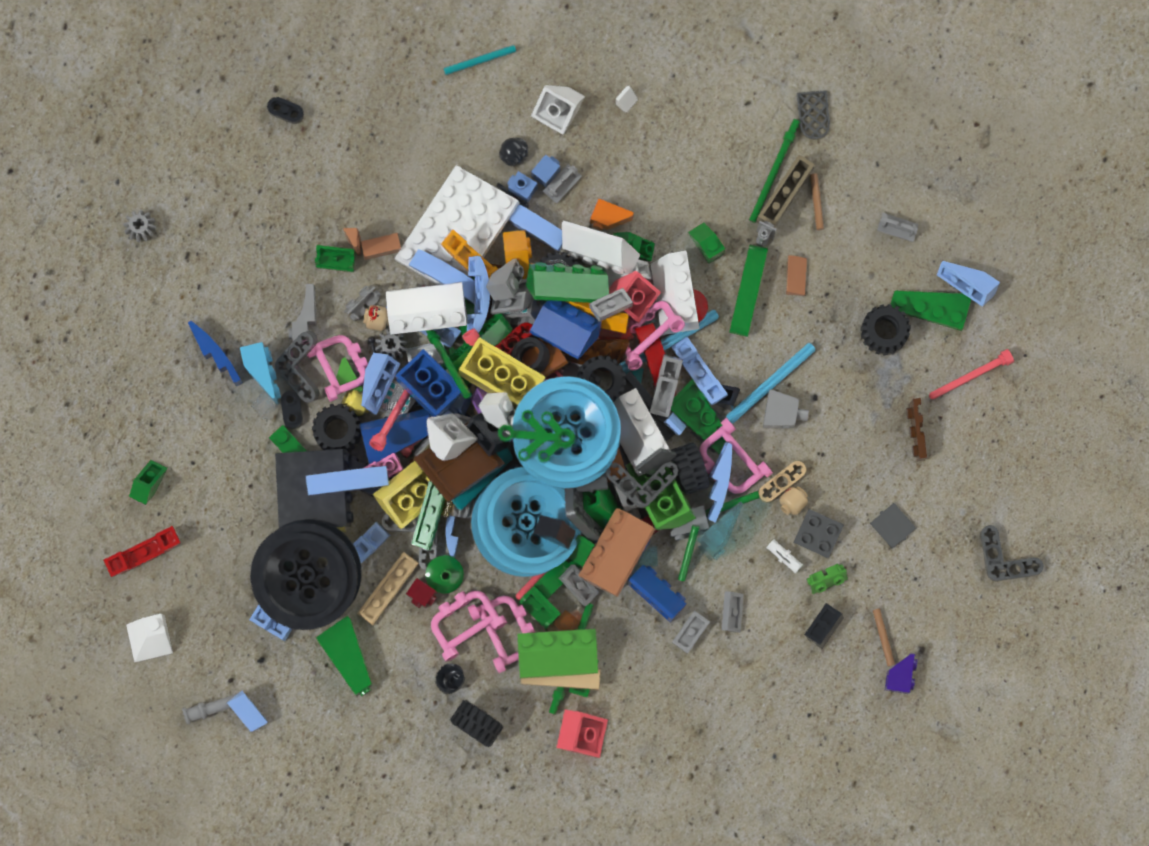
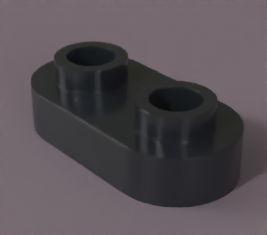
(286, 110)
(291, 409)

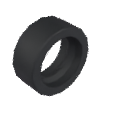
(527, 343)

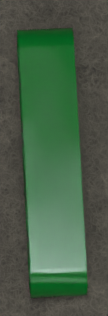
(748, 290)
(492, 332)

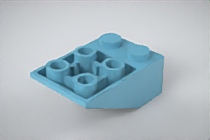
(257, 363)

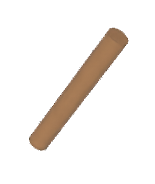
(817, 201)
(883, 637)

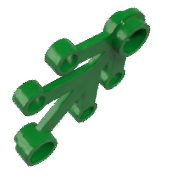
(539, 436)

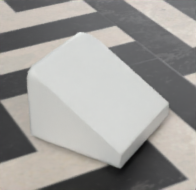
(626, 99)

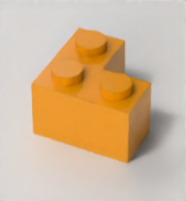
(518, 246)

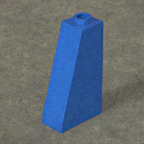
(404, 432)

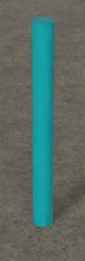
(480, 59)

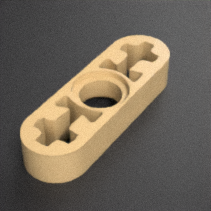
(796, 477)

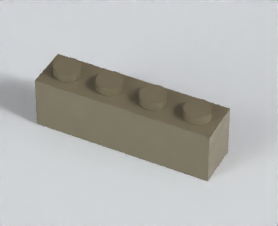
(786, 191)

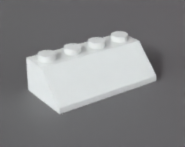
(598, 248)
(673, 280)
(426, 308)
(638, 430)

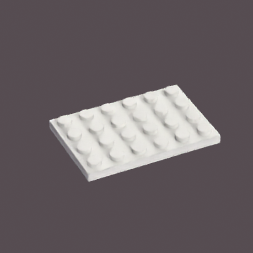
(469, 208)

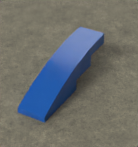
(211, 349)

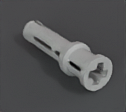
(202, 710)

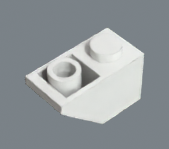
(498, 409)

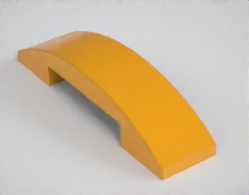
(461, 251)

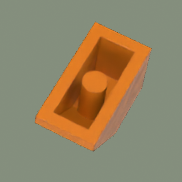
(609, 215)

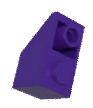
(900, 678)

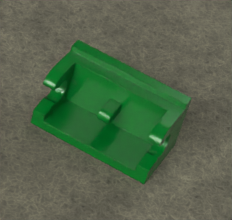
(335, 258)
(539, 607)

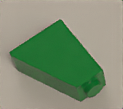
(600, 505)

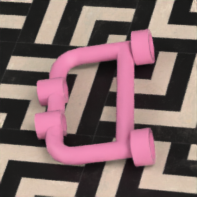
(673, 322)
(353, 351)
(725, 432)
(446, 610)
(518, 612)

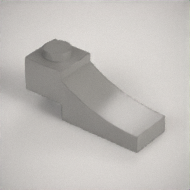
(307, 315)
(666, 385)

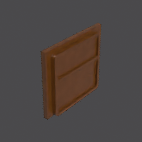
(458, 474)

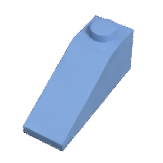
(969, 281)
(377, 380)

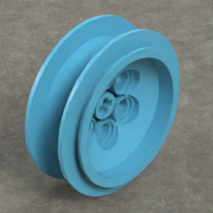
(598, 415)
(495, 540)

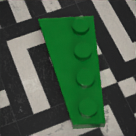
(935, 307)
(697, 414)

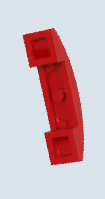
(653, 353)
(142, 552)

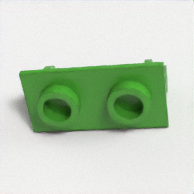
(835, 576)

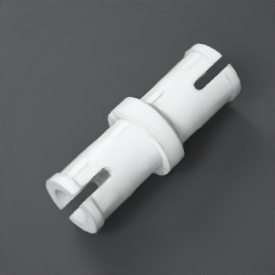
(784, 556)

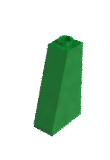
(345, 653)

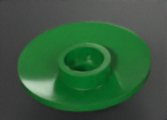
(440, 565)

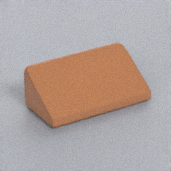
(354, 239)
(381, 246)
(796, 275)

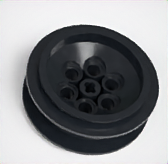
(294, 606)

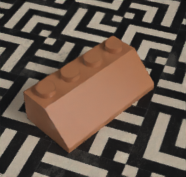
(616, 552)

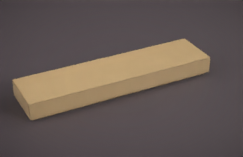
(388, 588)
(584, 681)

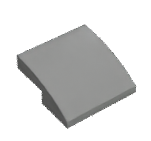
(518, 303)

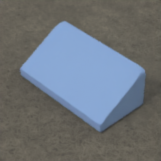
(247, 711)

